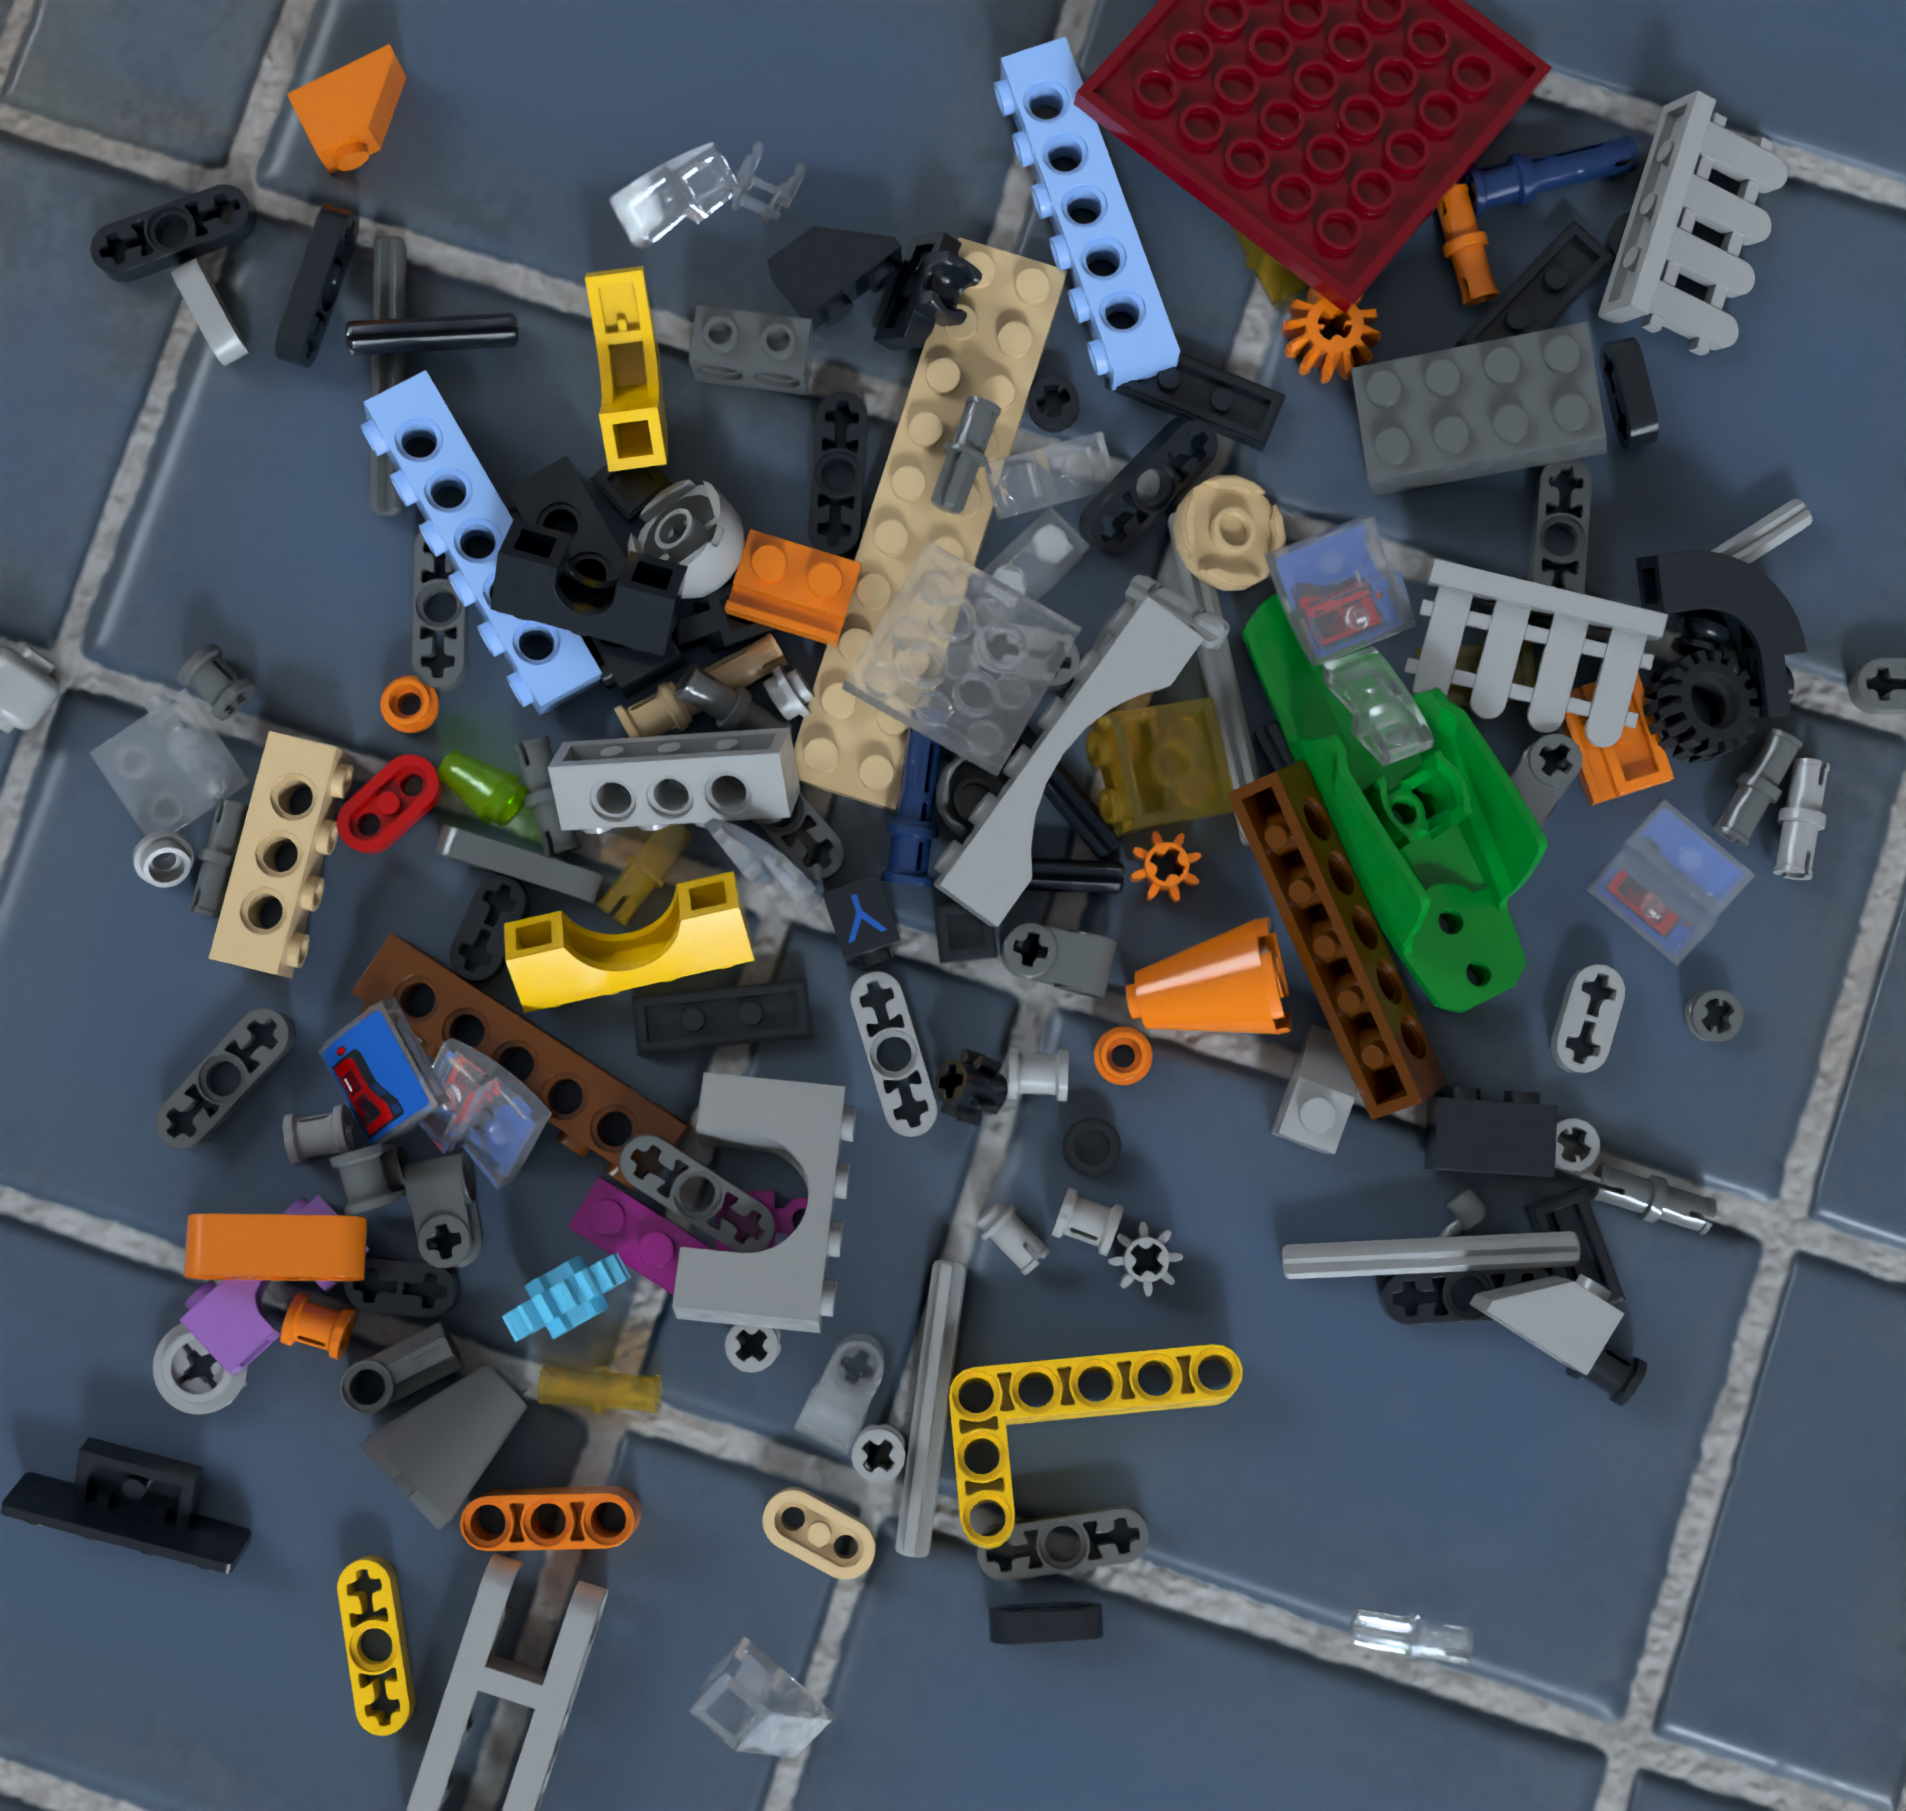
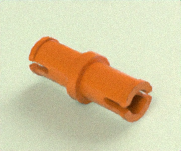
(1466, 247)

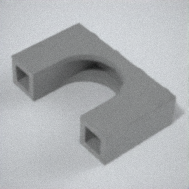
(787, 1282)

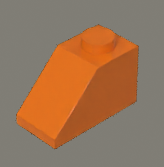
(350, 109)

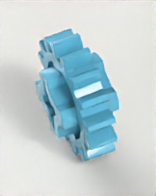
(566, 1296)

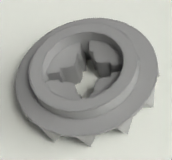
(195, 1395)

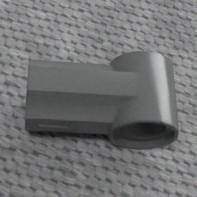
(405, 1368)

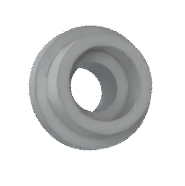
(789, 692)
(167, 871)

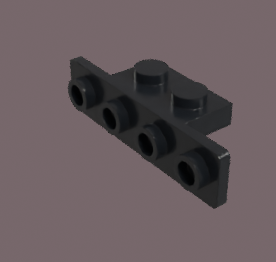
(131, 1503)

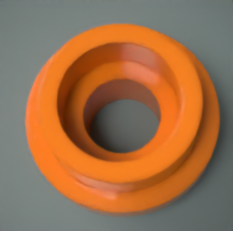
(392, 702)
(1136, 1042)

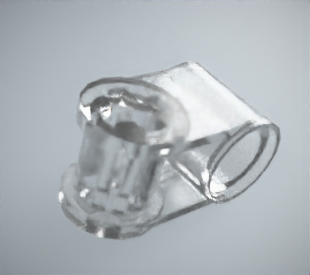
(839, 1400)

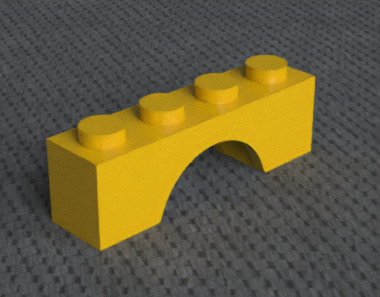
(565, 963)

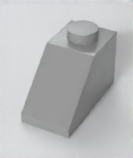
(1317, 1095)
(1556, 1316)

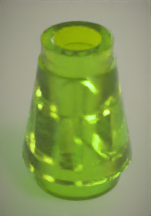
(484, 788)

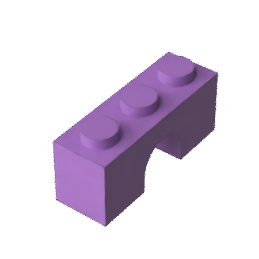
(231, 1315)

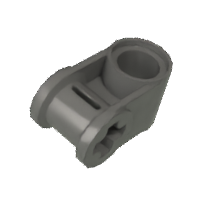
(1543, 790)
(1070, 962)
(372, 1176)
(442, 1202)

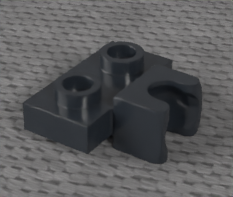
(926, 292)

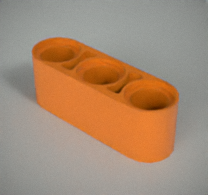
(275, 1247)
(523, 1526)

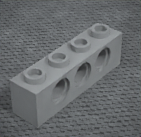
(758, 758)

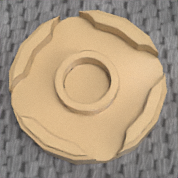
(1226, 531)

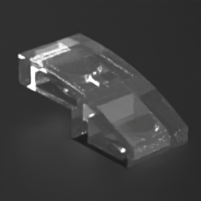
(680, 188)
(1049, 475)
(1381, 705)

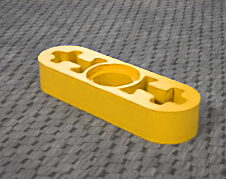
(397, 1686)

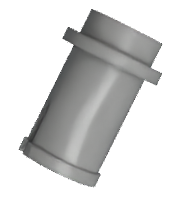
(1012, 1236)

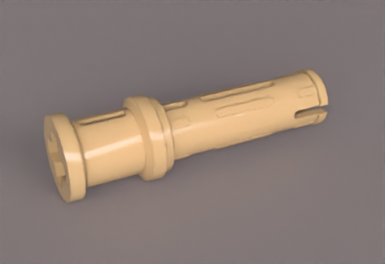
(666, 711)

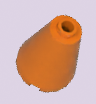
(1216, 985)

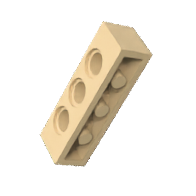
(269, 824)

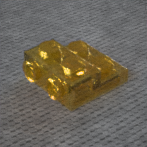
(1160, 765)

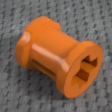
(318, 1326)

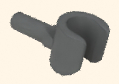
(1467, 1211)

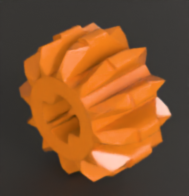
(1340, 352)

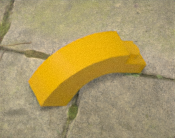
(630, 369)

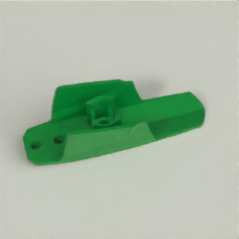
(1421, 833)

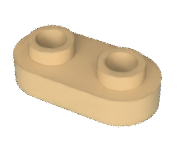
(816, 1537)

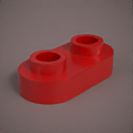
(387, 799)

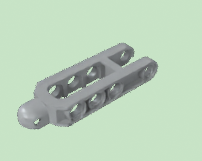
(481, 1670)

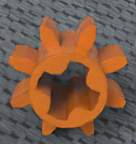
(1149, 869)

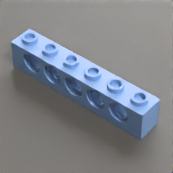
(1050, 78)
(418, 410)

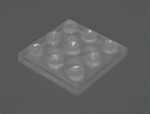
(962, 658)

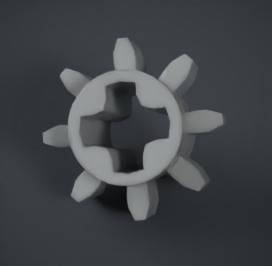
(1161, 1256)

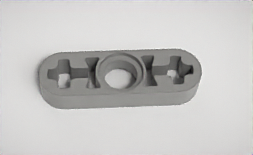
(895, 1008)

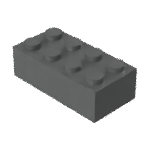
(1480, 409)

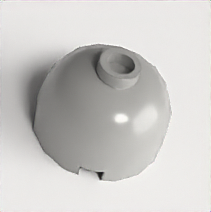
(695, 530)

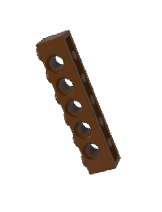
(1338, 940)
(404, 967)

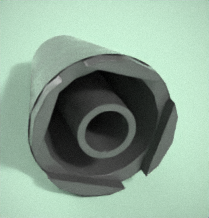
(449, 1440)

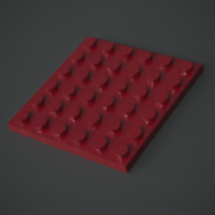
(1315, 118)

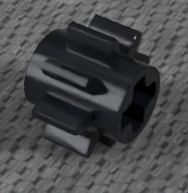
(971, 1087)

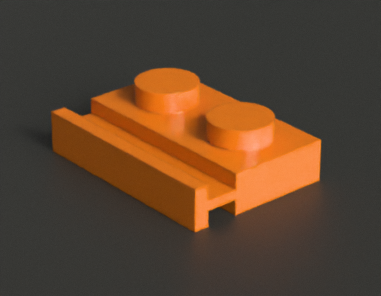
(793, 588)
(1627, 765)

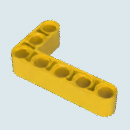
(1066, 1403)

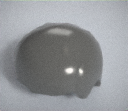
(960, 791)

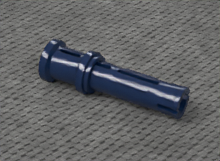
(1524, 177)
(913, 827)

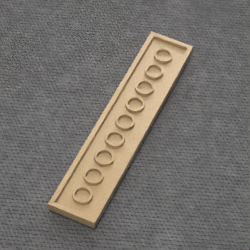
(991, 356)

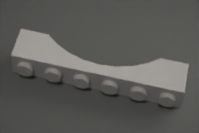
(995, 859)

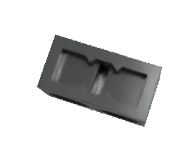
(752, 349)

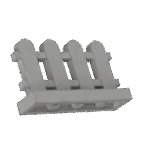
(1662, 217)
(1560, 657)

